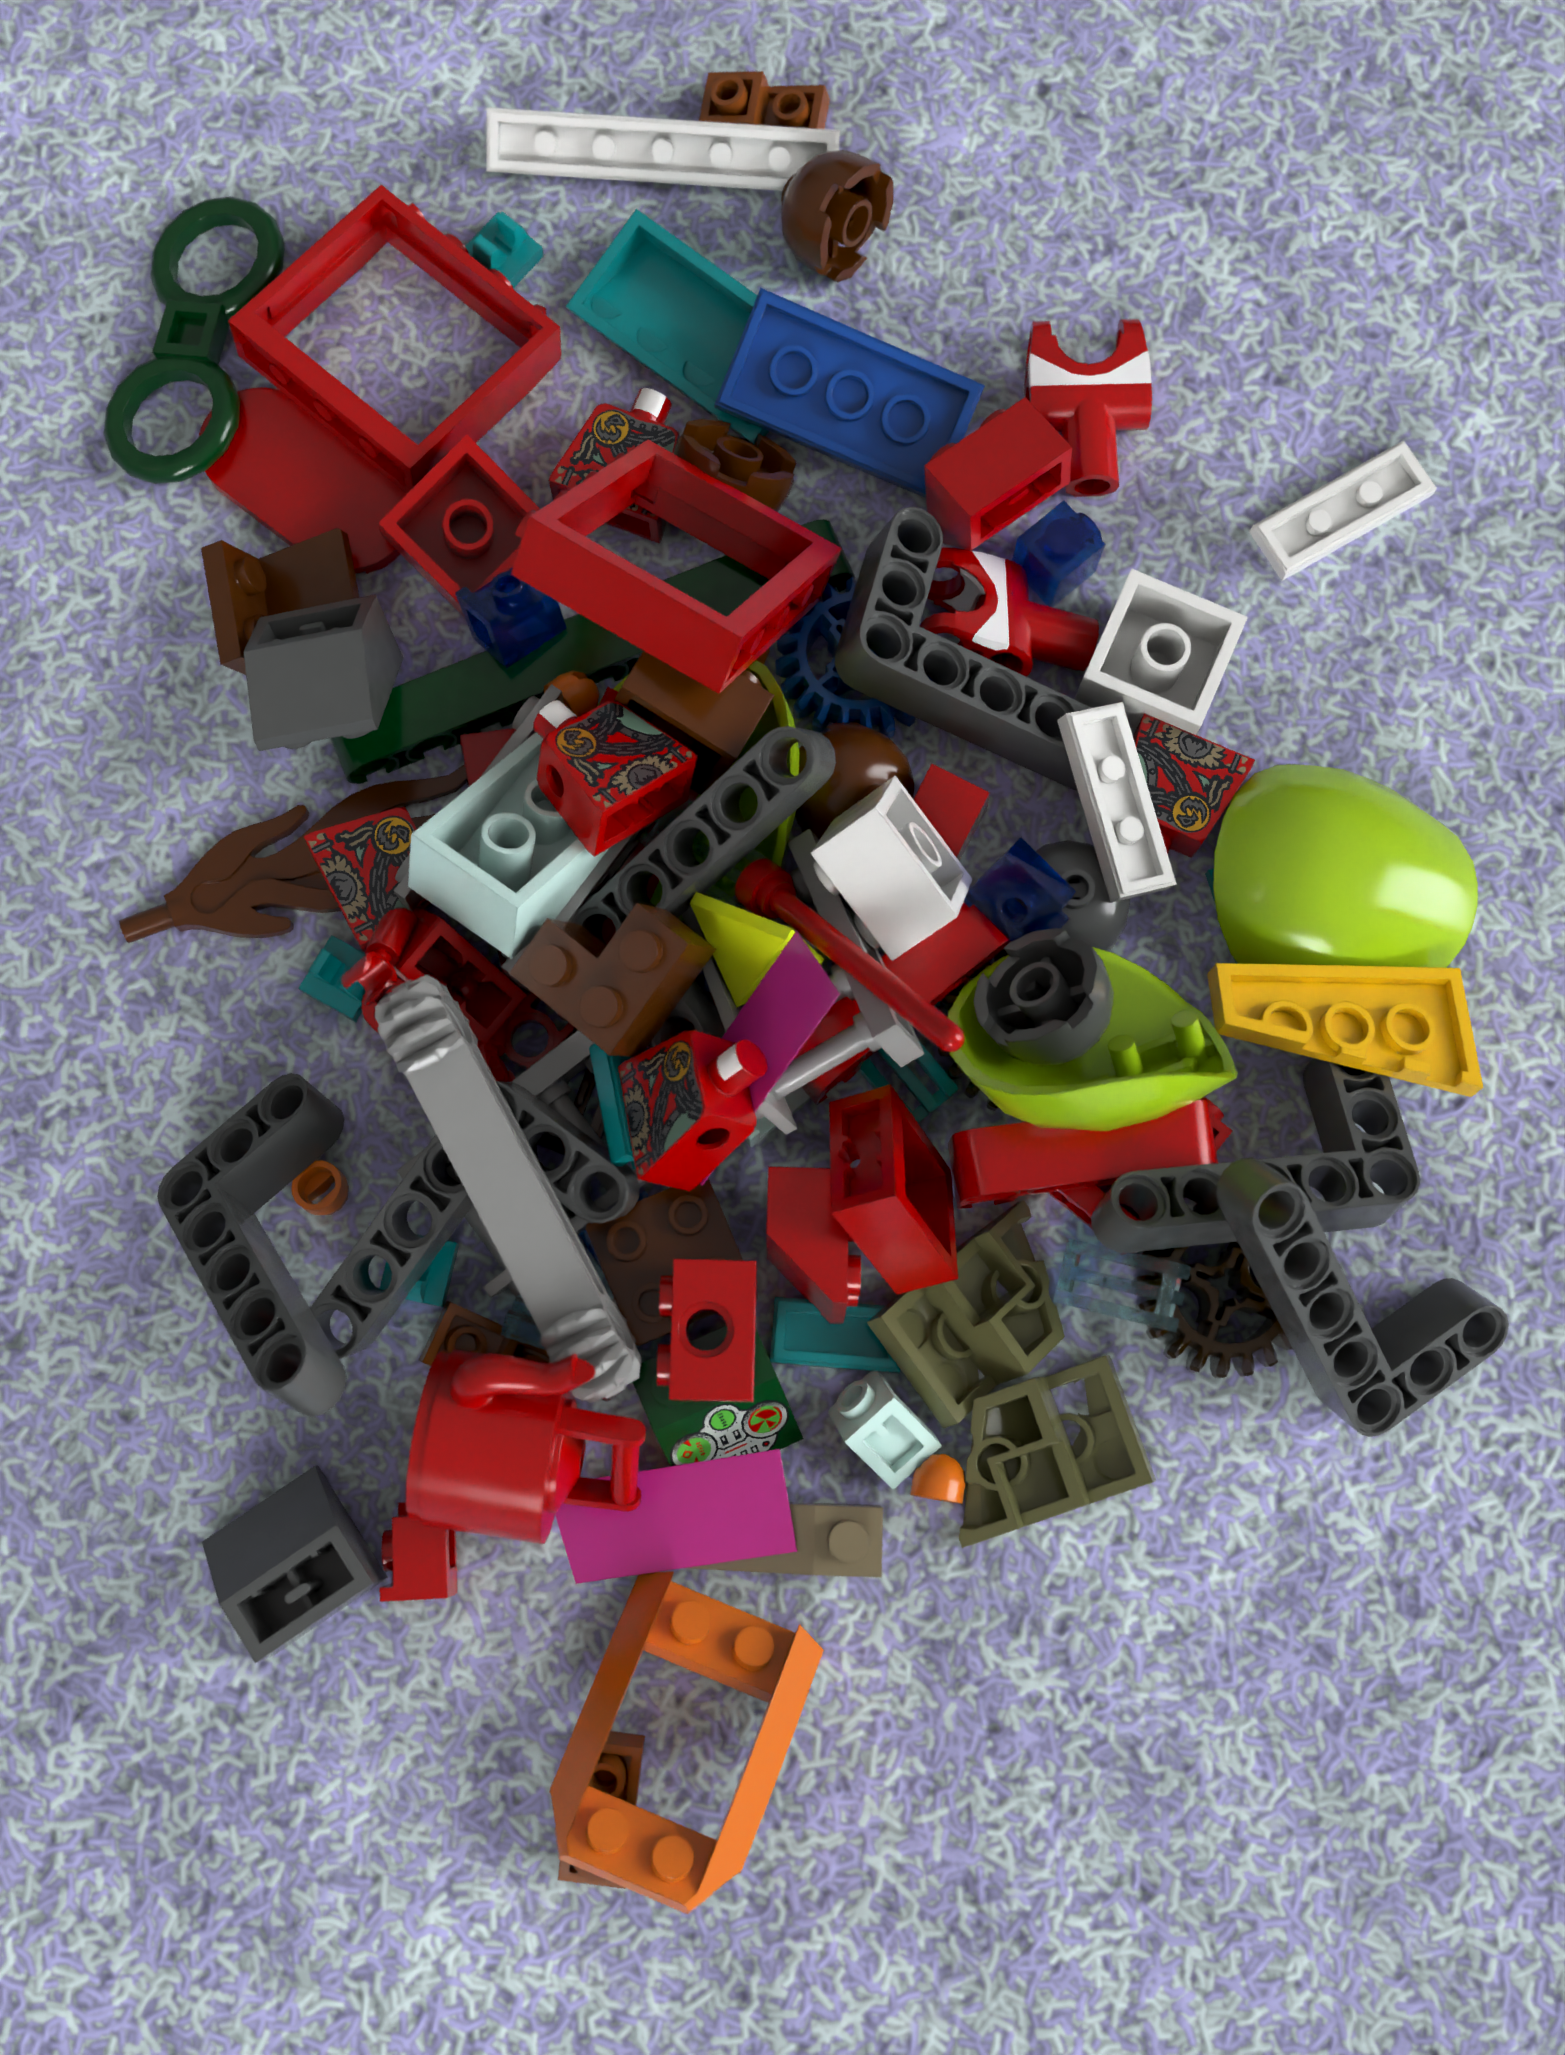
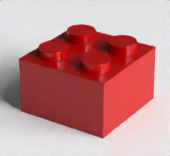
(459, 522)

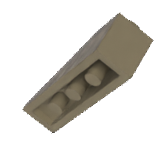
(828, 1543)

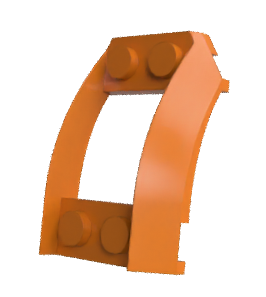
(721, 1644)

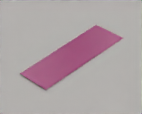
(783, 1012)
(684, 1519)

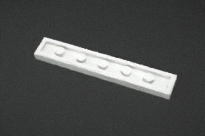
(650, 148)

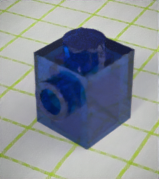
(1059, 552)

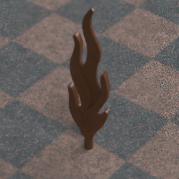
(232, 884)

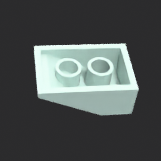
(500, 855)

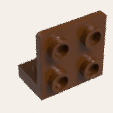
(281, 582)
(645, 1242)

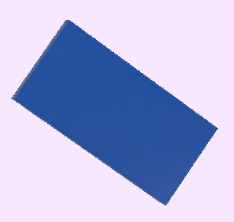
(845, 392)

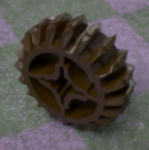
(1212, 1318)

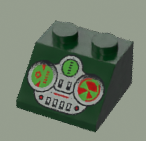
(718, 1429)

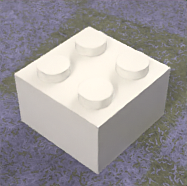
(1161, 654)
(891, 869)

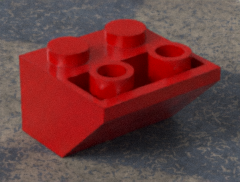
(995, 474)
(809, 1241)

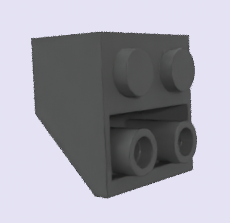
(320, 673)
(289, 1565)

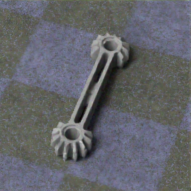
(506, 1184)

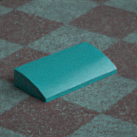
(668, 312)

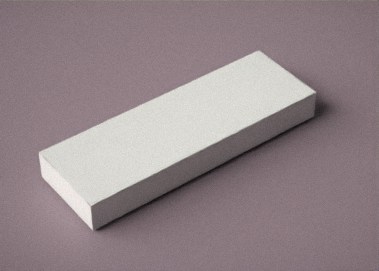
(1342, 510)
(1116, 802)

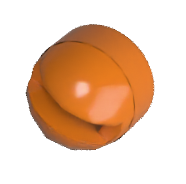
(577, 690)
(316, 1181)
(939, 1479)

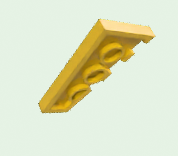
(1361, 1017)

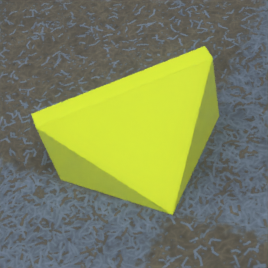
(743, 943)

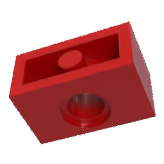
(718, 1288)

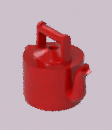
(507, 1446)

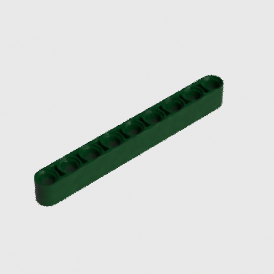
(484, 692)

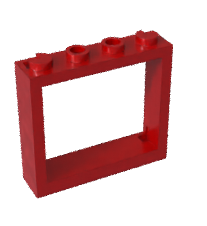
(321, 270)
(645, 609)

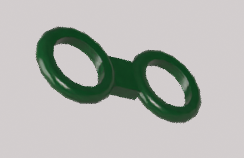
(192, 341)

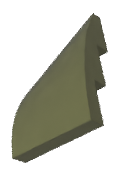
(963, 1326)
(1024, 1459)

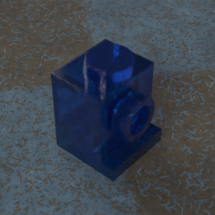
(510, 617)
(1027, 877)

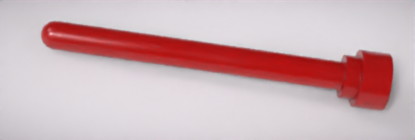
(770, 893)

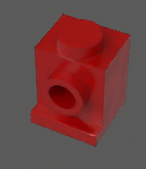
(420, 1560)

